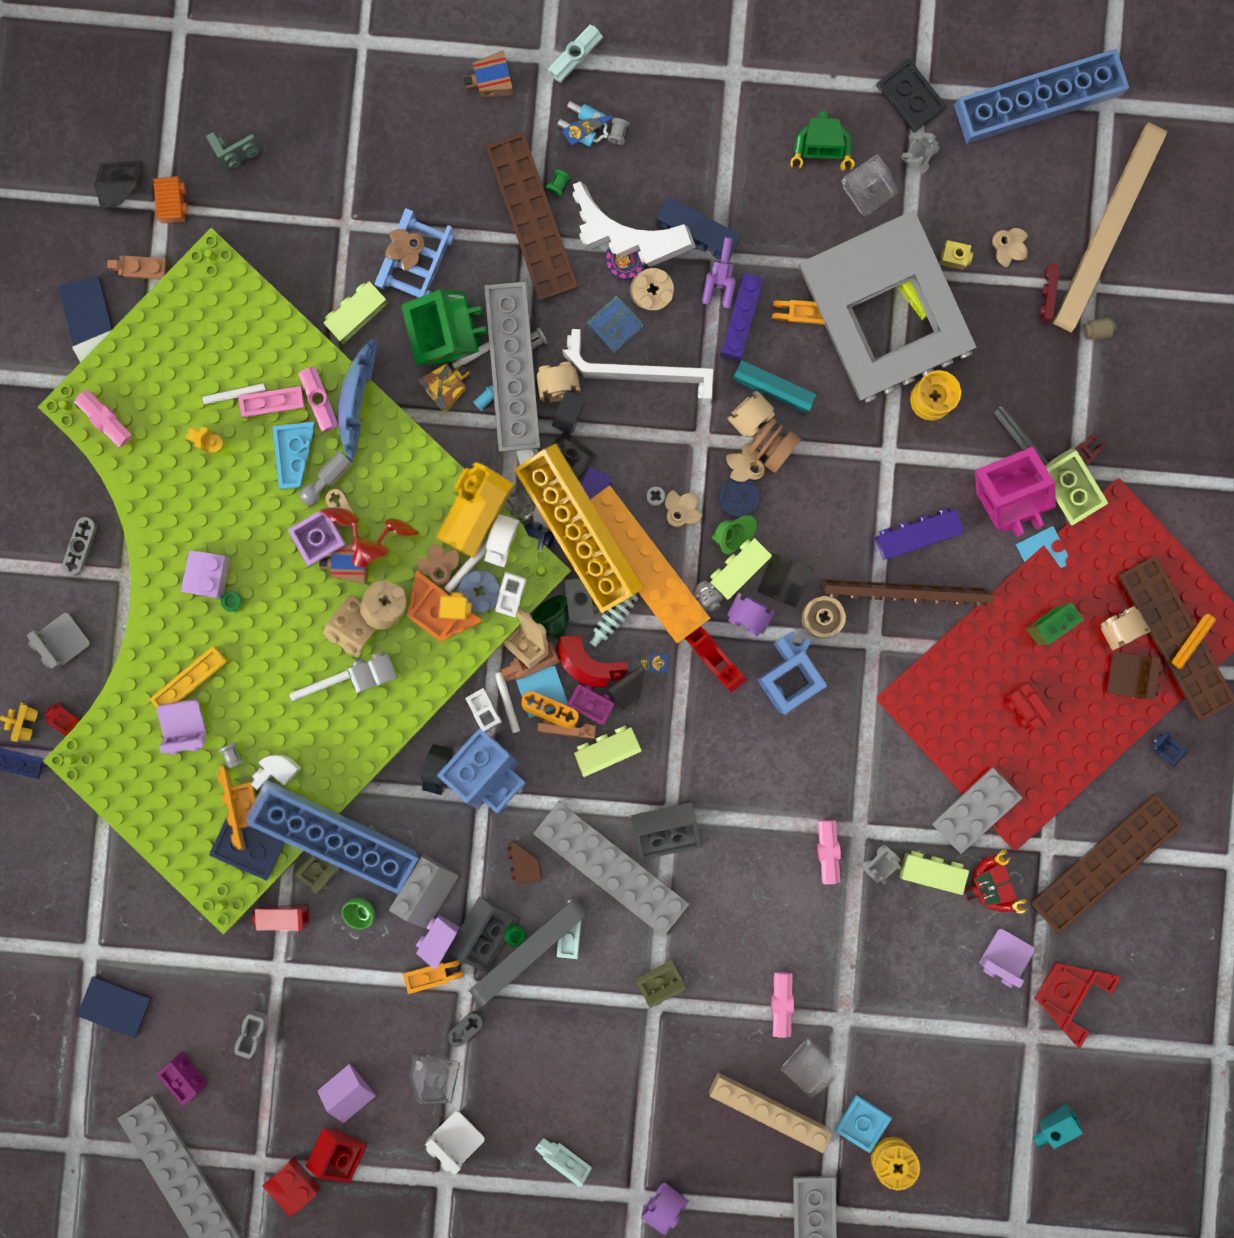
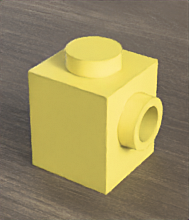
(956, 255)

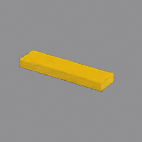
(190, 678)

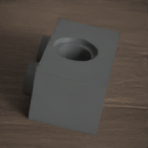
(576, 611)

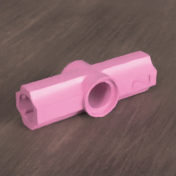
(314, 387)
(103, 418)
(829, 852)
(782, 1004)

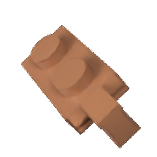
(139, 267)
(520, 670)
(585, 731)

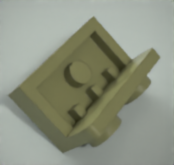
(316, 872)
(660, 984)

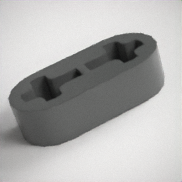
(468, 1032)

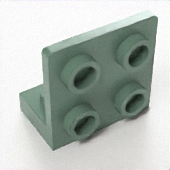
(233, 155)

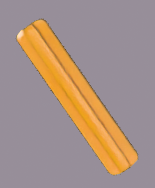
(1193, 641)

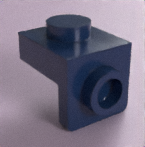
(544, 534)
(1169, 749)

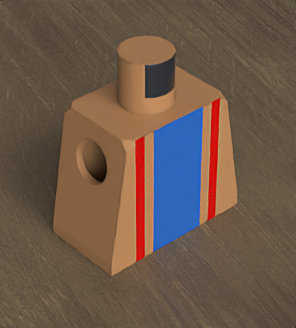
(491, 76)
(342, 567)

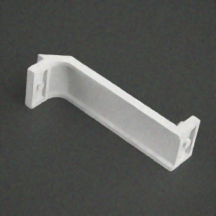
(638, 373)

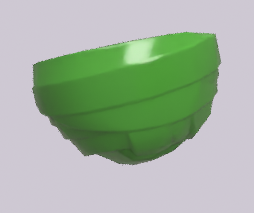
(358, 913)

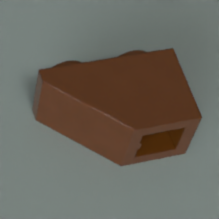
(525, 863)

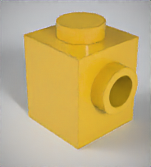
(455, 606)

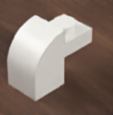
(500, 540)
(276, 765)

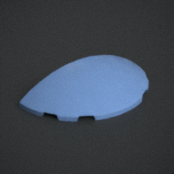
(352, 395)

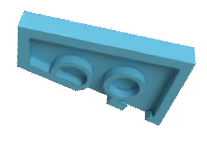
(292, 451)

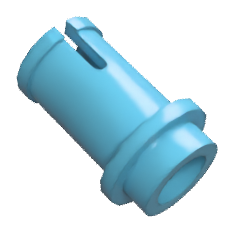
(485, 398)

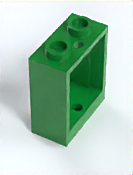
(1050, 626)

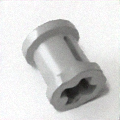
(618, 131)
(538, 333)
(655, 490)
(231, 755)

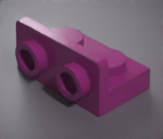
(591, 704)
(182, 1078)

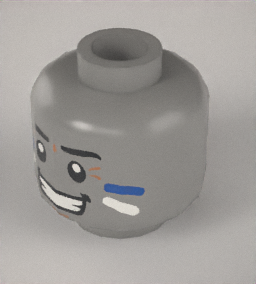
(708, 596)

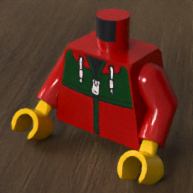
(994, 886)

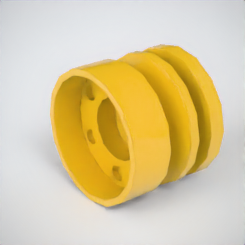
(942, 387)
(892, 1151)

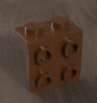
(1134, 676)

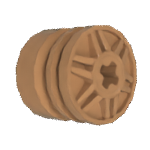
(773, 445)

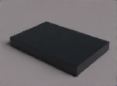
(911, 95)

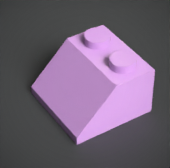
(317, 537)
(205, 574)
(437, 941)

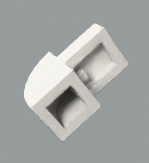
(510, 594)
(483, 710)

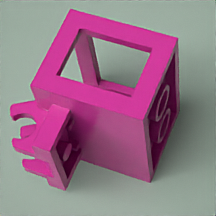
(1015, 491)

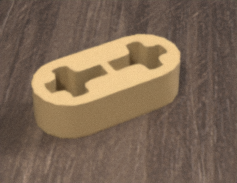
(343, 502)

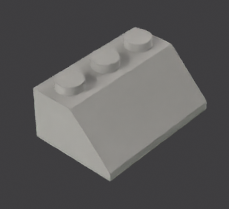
(424, 892)

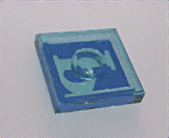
(615, 324)

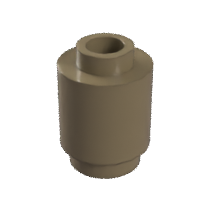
(1099, 329)

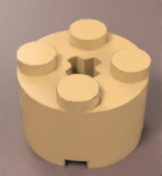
(662, 294)
(557, 380)
(751, 414)
(383, 593)
(834, 613)
(1125, 629)

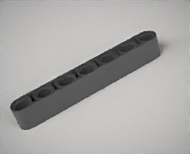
(528, 952)

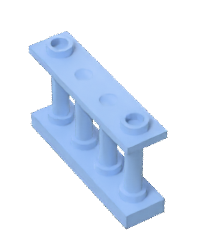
(409, 223)

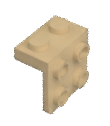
(349, 627)
(528, 640)

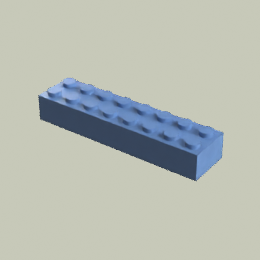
(1041, 96)
(331, 837)

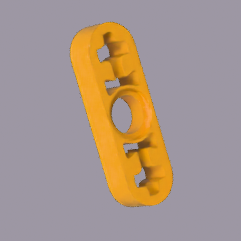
(533, 709)

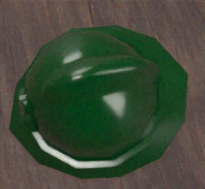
(552, 616)

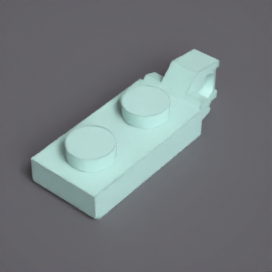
(569, 944)
(564, 1161)

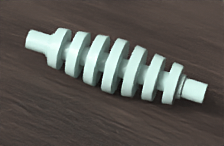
(611, 620)

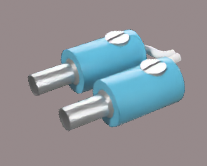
(586, 112)

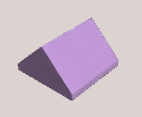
(345, 1094)

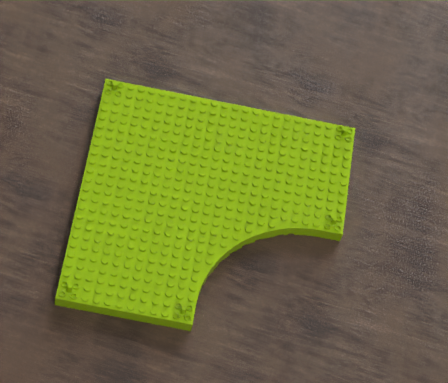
(207, 333)

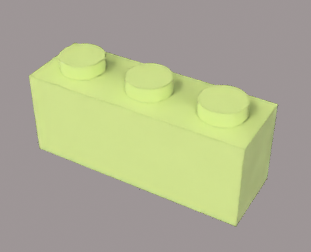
(355, 312)
(740, 568)
(934, 872)

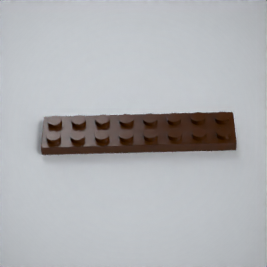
(531, 216)
(898, 591)
(1170, 628)
(1106, 863)

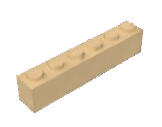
(770, 1112)

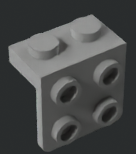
(59, 641)

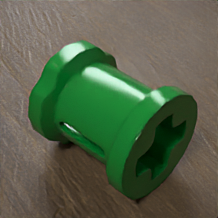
(558, 182)

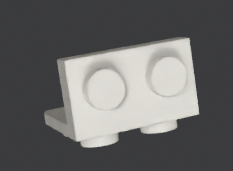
(454, 1142)

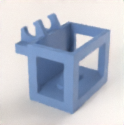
(792, 656)
(483, 773)

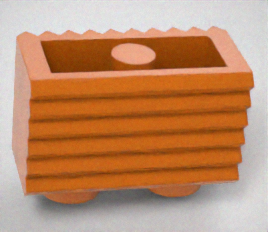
(170, 199)

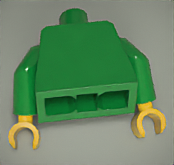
(824, 139)

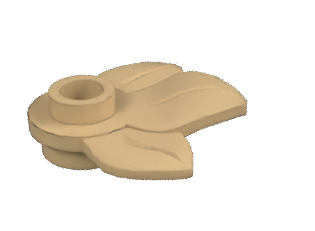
(1013, 246)
(743, 463)
(683, 506)

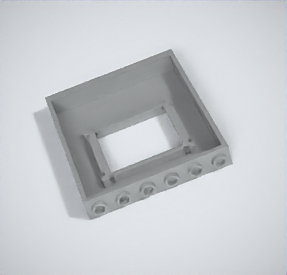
(871, 267)

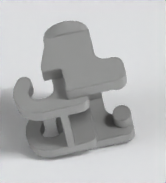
(921, 151)
(882, 865)

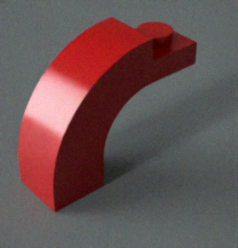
(715, 659)
(585, 669)

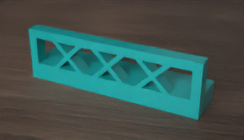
(774, 387)

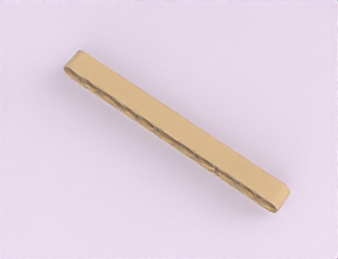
(1109, 227)

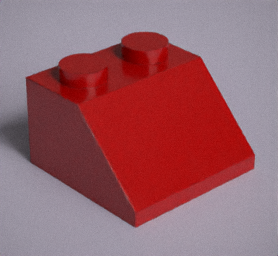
(335, 1156)
(292, 1187)

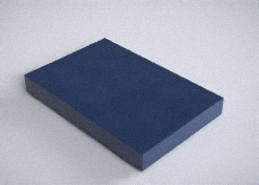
(85, 309)
(258, 857)
(114, 1006)

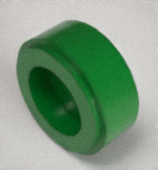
(231, 601)
(514, 935)

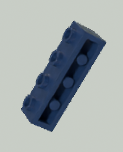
(705, 232)

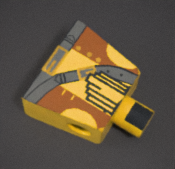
(445, 385)

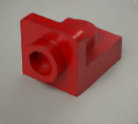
(61, 718)

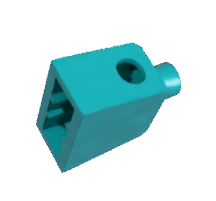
(1058, 1128)

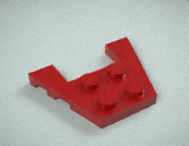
(1064, 991)

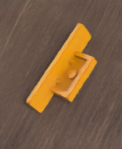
(239, 802)

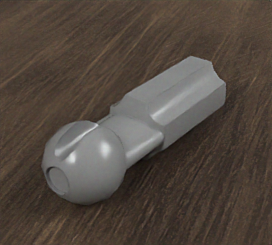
(327, 476)

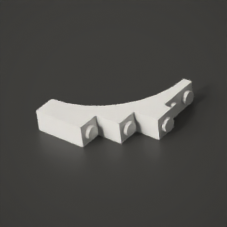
(654, 245)

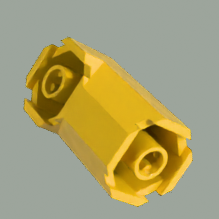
(475, 509)

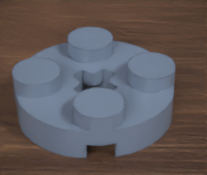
(491, 588)

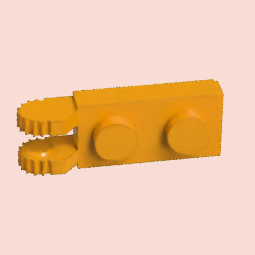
(798, 312)
(429, 977)

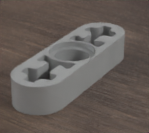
(88, 542)

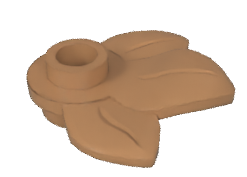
(401, 248)
(437, 561)

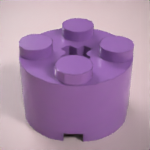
(750, 613)
(663, 1208)

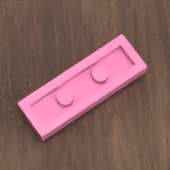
(271, 402)

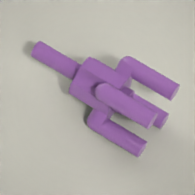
(721, 277)

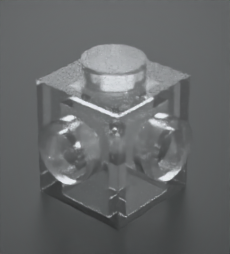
(520, 505)

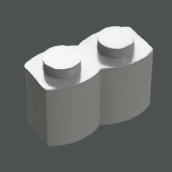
(372, 673)
(252, 1028)

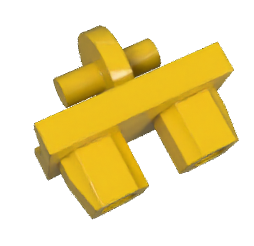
(205, 439)
(20, 732)

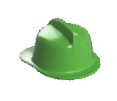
(733, 534)

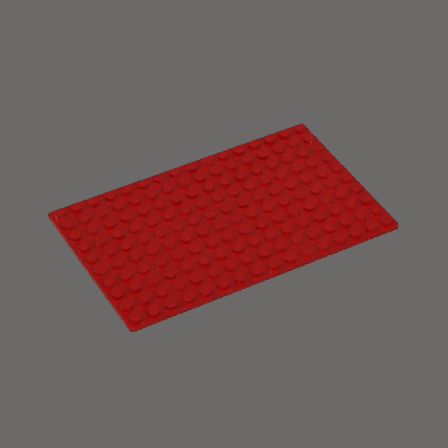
(957, 689)

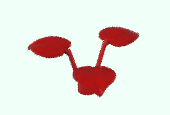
(365, 549)

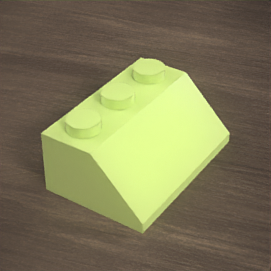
(1075, 486)
(607, 750)

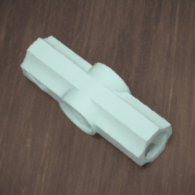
(584, 44)

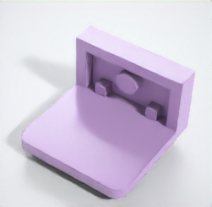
(181, 726)
(1006, 958)

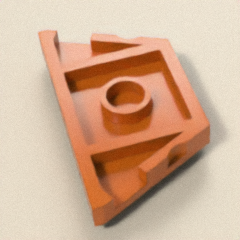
(425, 610)

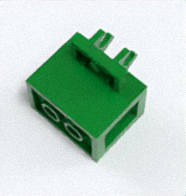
(442, 327)

